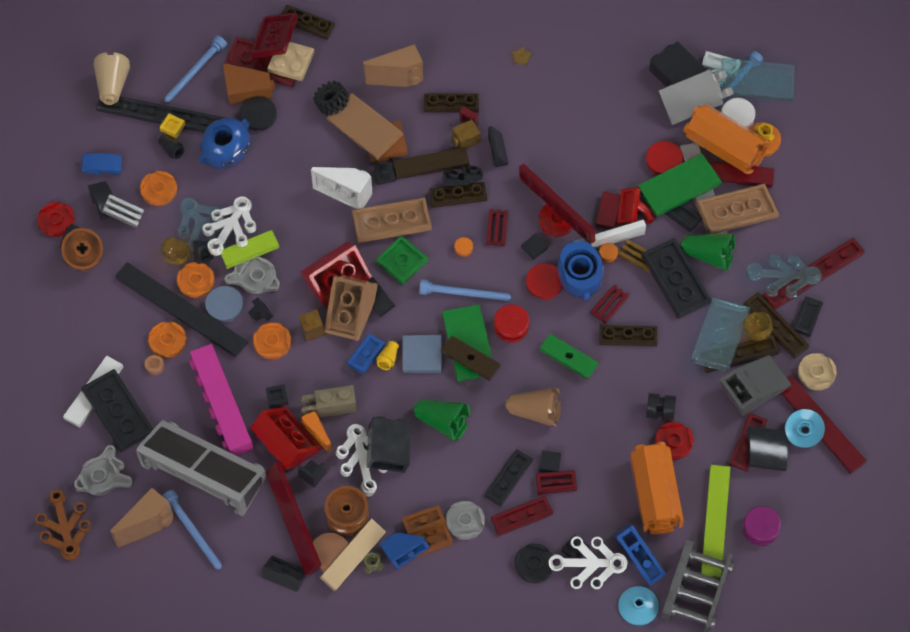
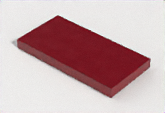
(240, 56)

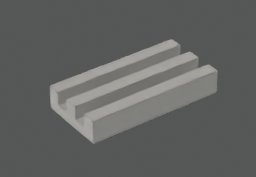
(112, 201)

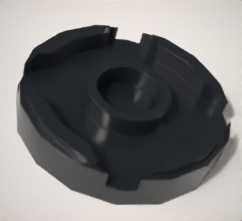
(259, 113)
(533, 564)

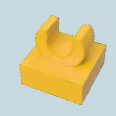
(172, 125)

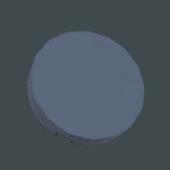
(224, 304)

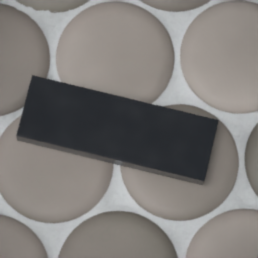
(508, 478)

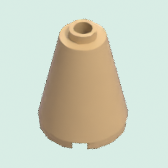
(110, 75)

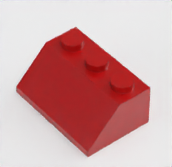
(340, 262)
(285, 437)

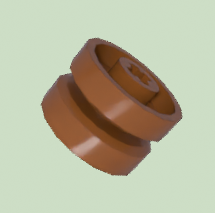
(82, 238)
(346, 510)

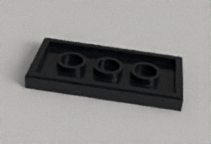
(676, 278)
(117, 410)

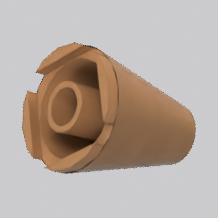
(536, 406)

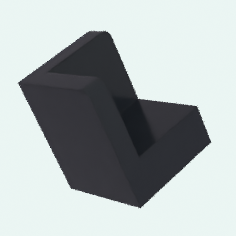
(312, 472)

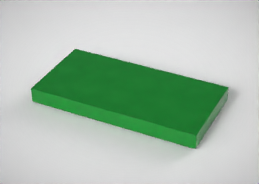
(679, 185)
(469, 327)

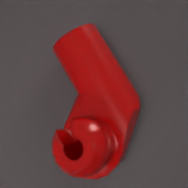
(647, 212)

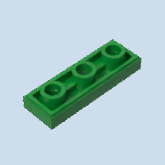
(560, 350)

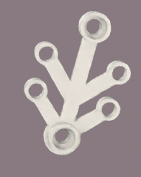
(229, 224)
(359, 455)
(590, 563)

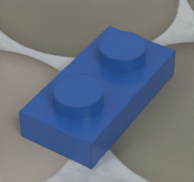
(366, 354)

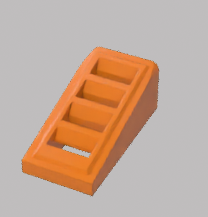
(314, 426)

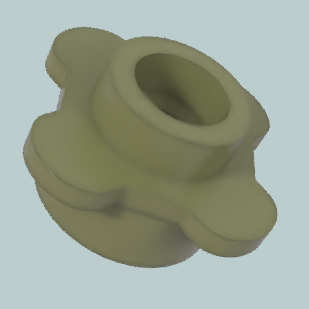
(373, 557)

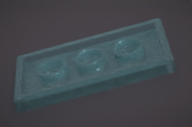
(759, 79)
(720, 335)

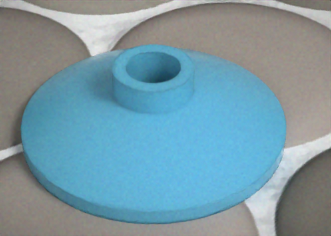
(802, 419)
(638, 614)

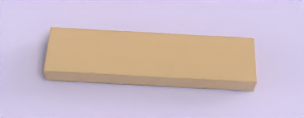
(352, 554)

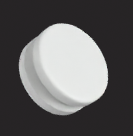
(740, 111)

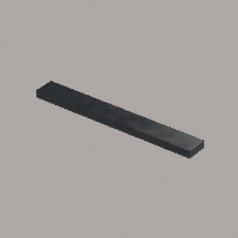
(157, 113)
(181, 309)

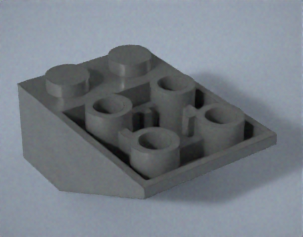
(754, 384)

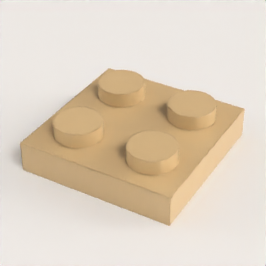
(293, 63)

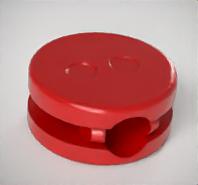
(511, 323)

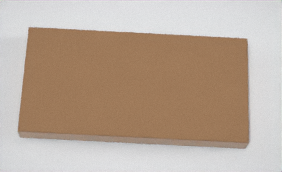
(365, 127)
(737, 209)
(391, 220)

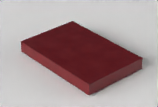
(274, 35)

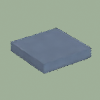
(422, 354)

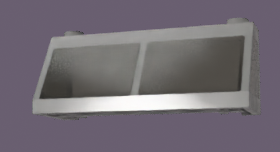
(202, 465)

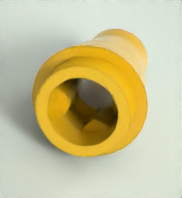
(387, 357)

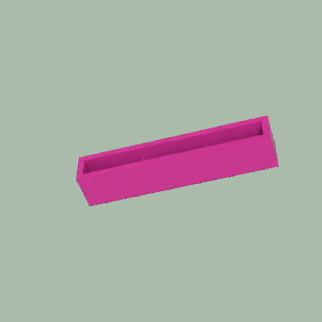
(221, 400)

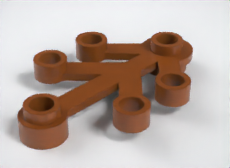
(65, 527)

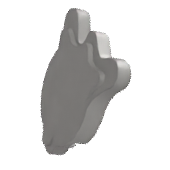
(254, 276)
(102, 474)

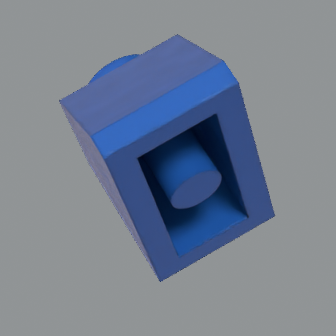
(403, 548)

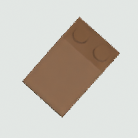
(396, 68)
(349, 306)
(144, 519)

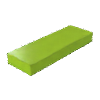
(256, 247)

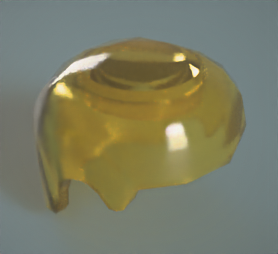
(175, 251)
(758, 326)

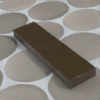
(431, 163)
(782, 331)
(752, 351)

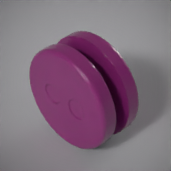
(761, 525)

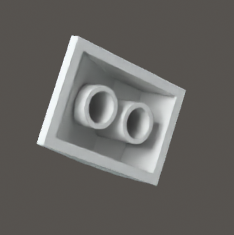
(343, 184)

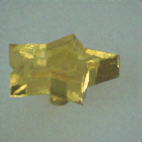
(522, 56)

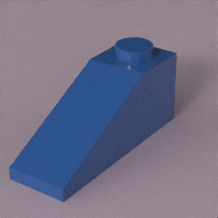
(639, 553)

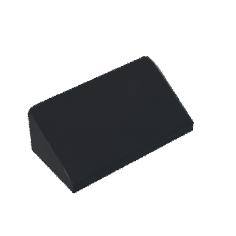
(497, 147)
(283, 573)

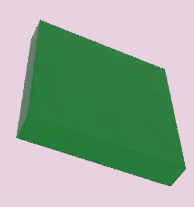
(402, 260)

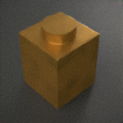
(466, 135)
(311, 325)

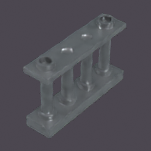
(684, 572)

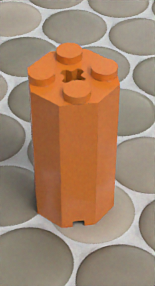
(726, 138)
(656, 488)

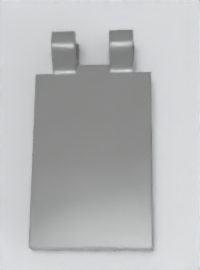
(694, 91)

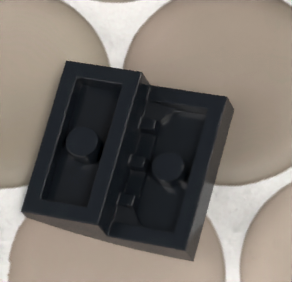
(766, 448)

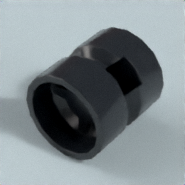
(668, 407)

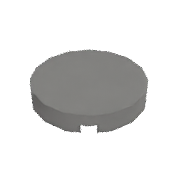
(465, 520)

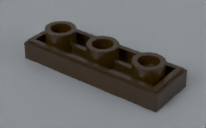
(311, 23)
(450, 102)
(448, 195)
(617, 335)
(462, 352)

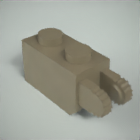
(330, 401)

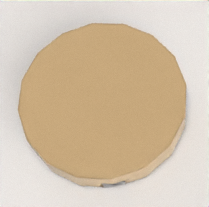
(817, 371)

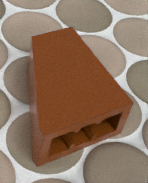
(246, 83)

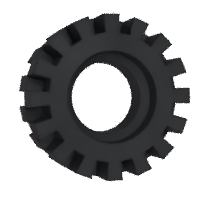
(327, 91)

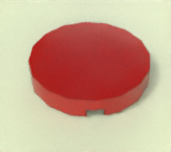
(663, 157)
(55, 218)
(552, 223)
(543, 281)
(677, 438)

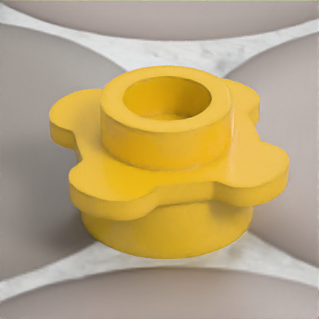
(767, 128)

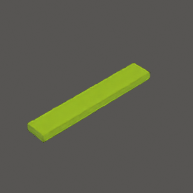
(716, 518)

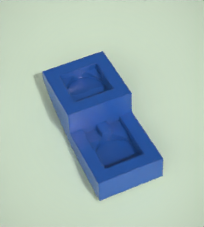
(99, 162)

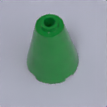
(711, 248)
(444, 416)

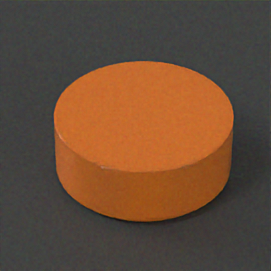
(463, 246)
(608, 252)

